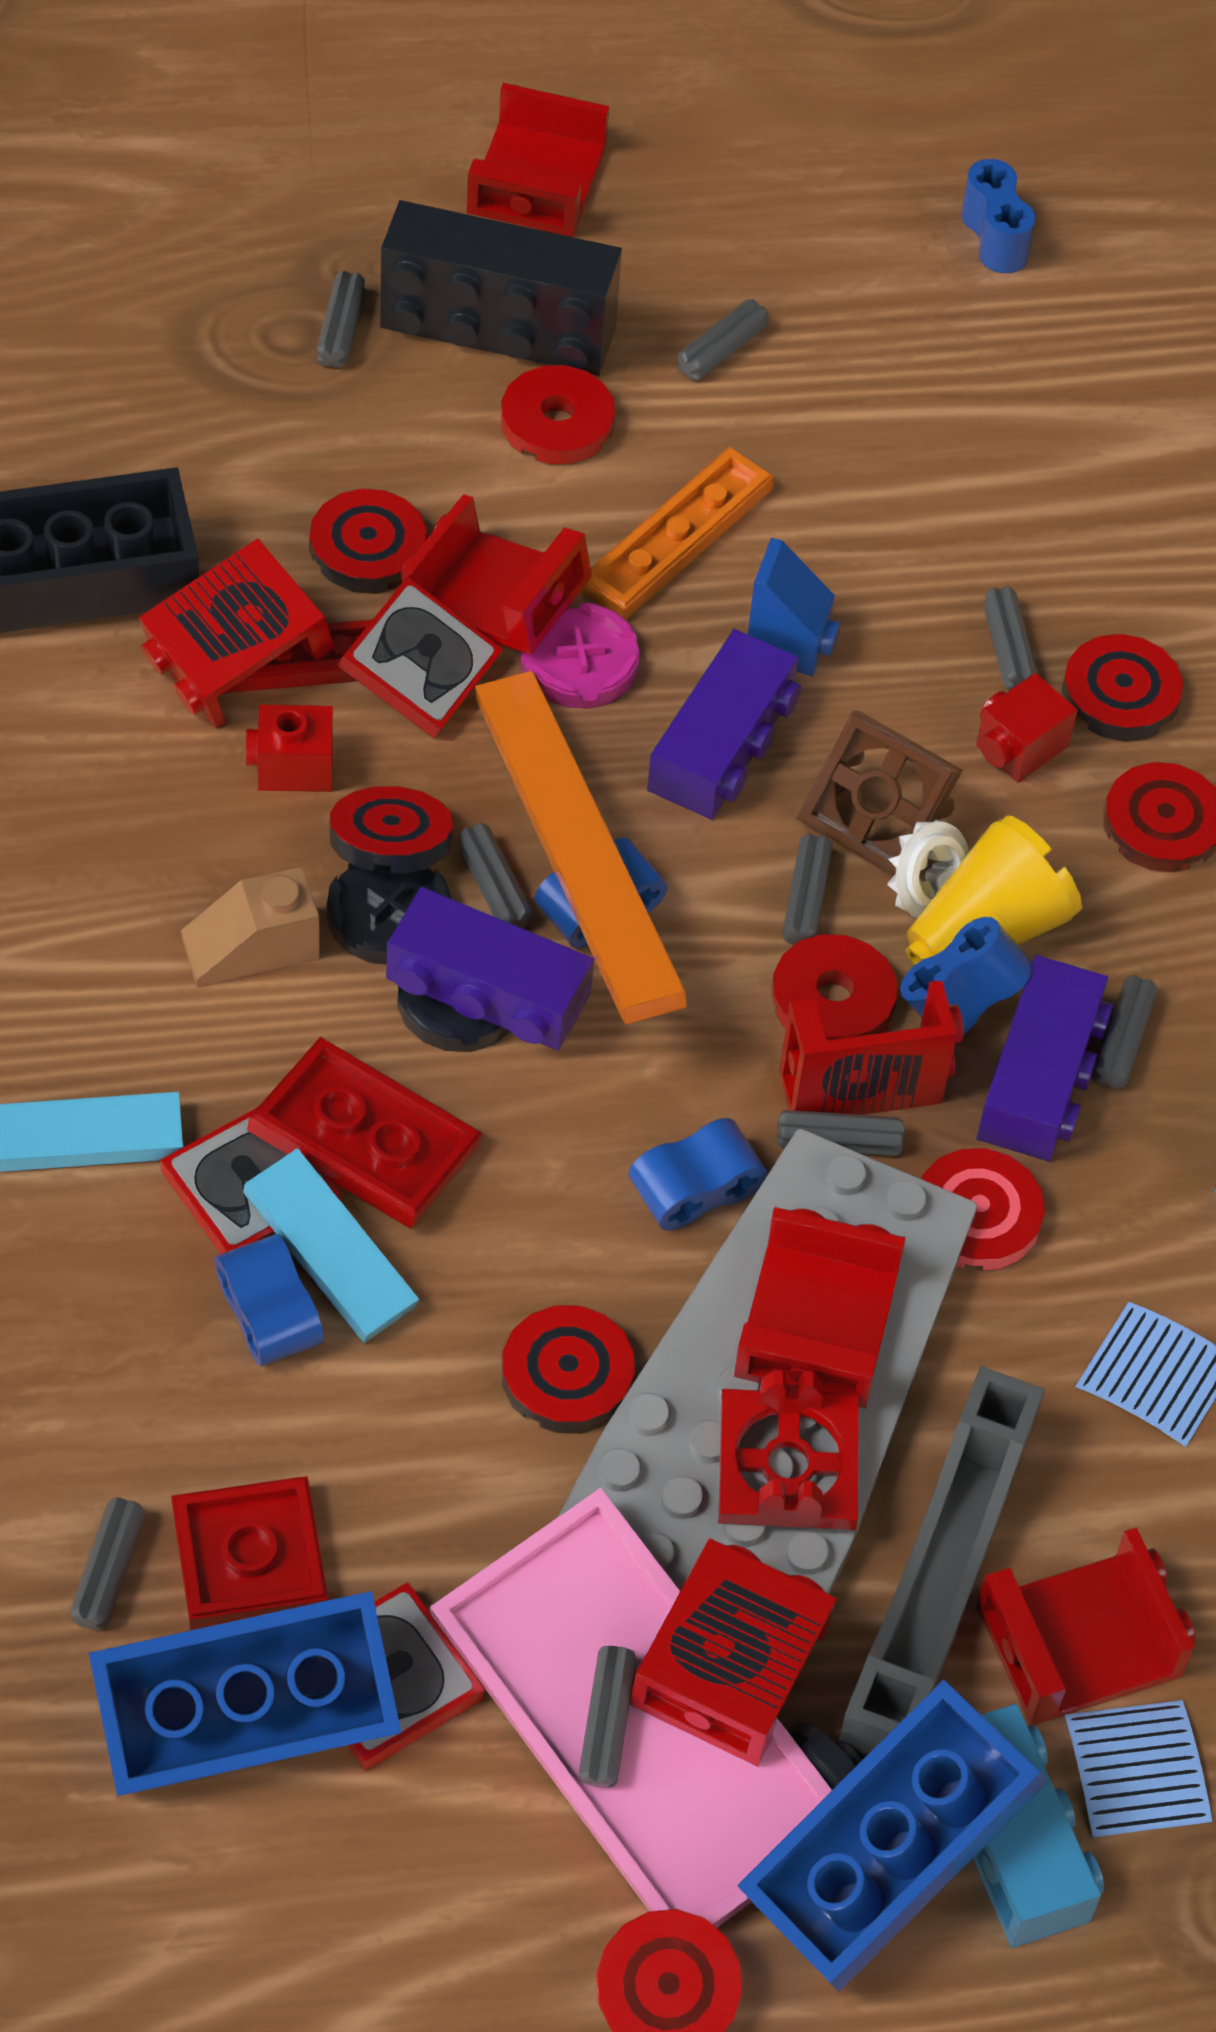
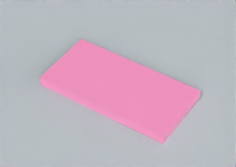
(683, 1811)

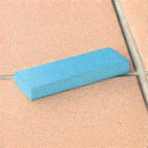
(89, 1131)
(330, 1245)

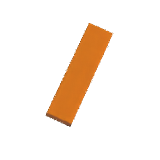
(677, 533)

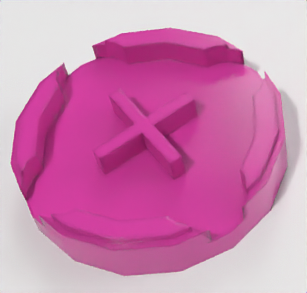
(585, 658)

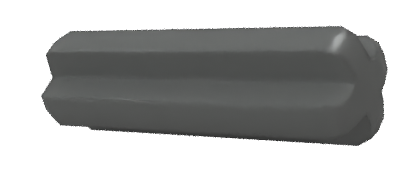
(341, 319)
(722, 339)
(1009, 636)
(494, 876)
(807, 888)
(1125, 1032)
(855, 1132)
(107, 1564)
(607, 1716)

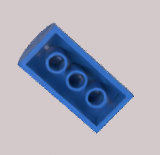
(244, 1693)
(892, 1835)

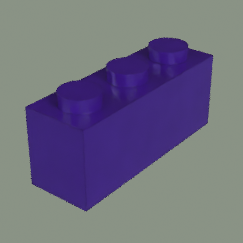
(724, 725)
(489, 969)
(1045, 1059)

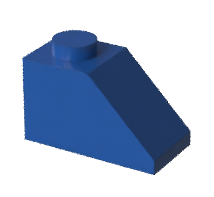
(792, 608)

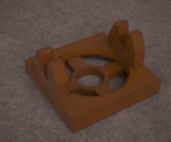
(866, 733)

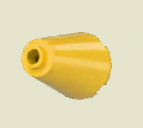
(1000, 880)

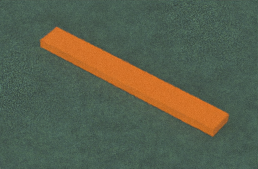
(580, 849)

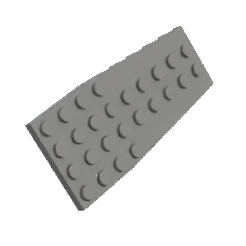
(664, 1438)

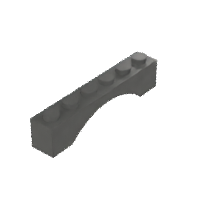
(945, 1558)

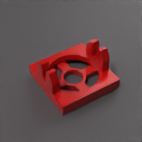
(797, 1499)

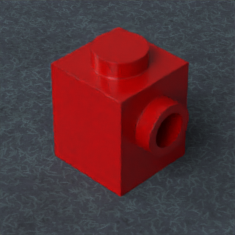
(1025, 727)
(292, 748)

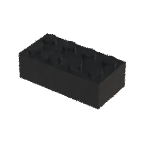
(499, 287)
(93, 548)

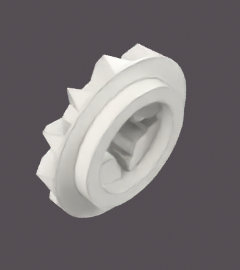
(932, 841)

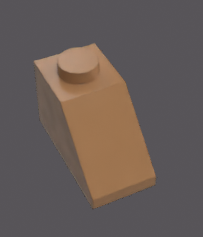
(254, 929)

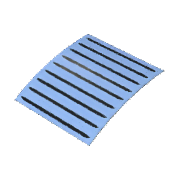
(1155, 1372)
(1139, 1768)

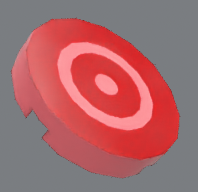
(1006, 1201)

